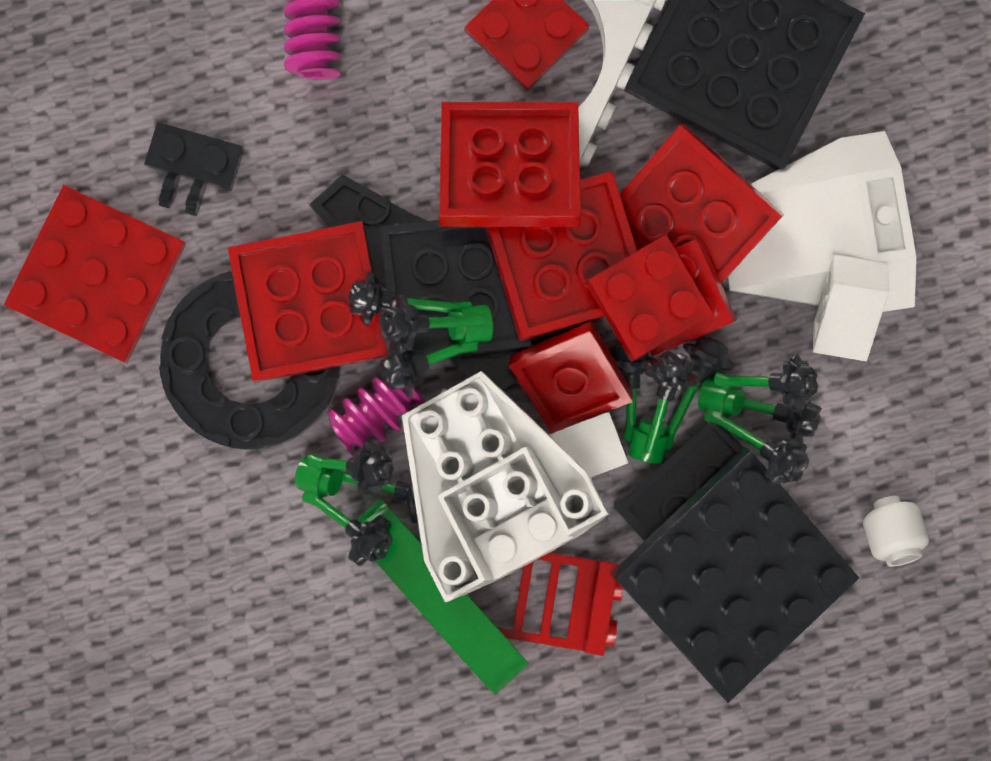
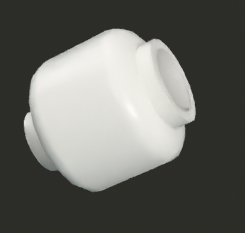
(895, 531)

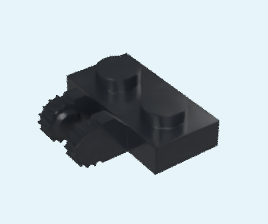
(192, 157)

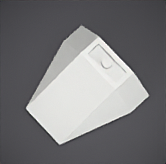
(838, 203)
(490, 487)

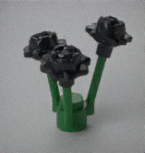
(401, 324)
(671, 374)
(798, 383)
(371, 473)

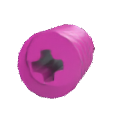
(311, 38)
(372, 414)

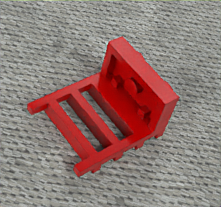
(589, 620)

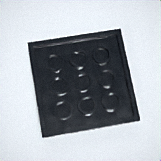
(745, 68)
(735, 575)

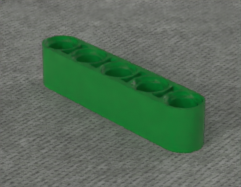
(457, 621)

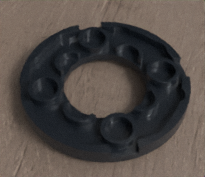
(209, 411)

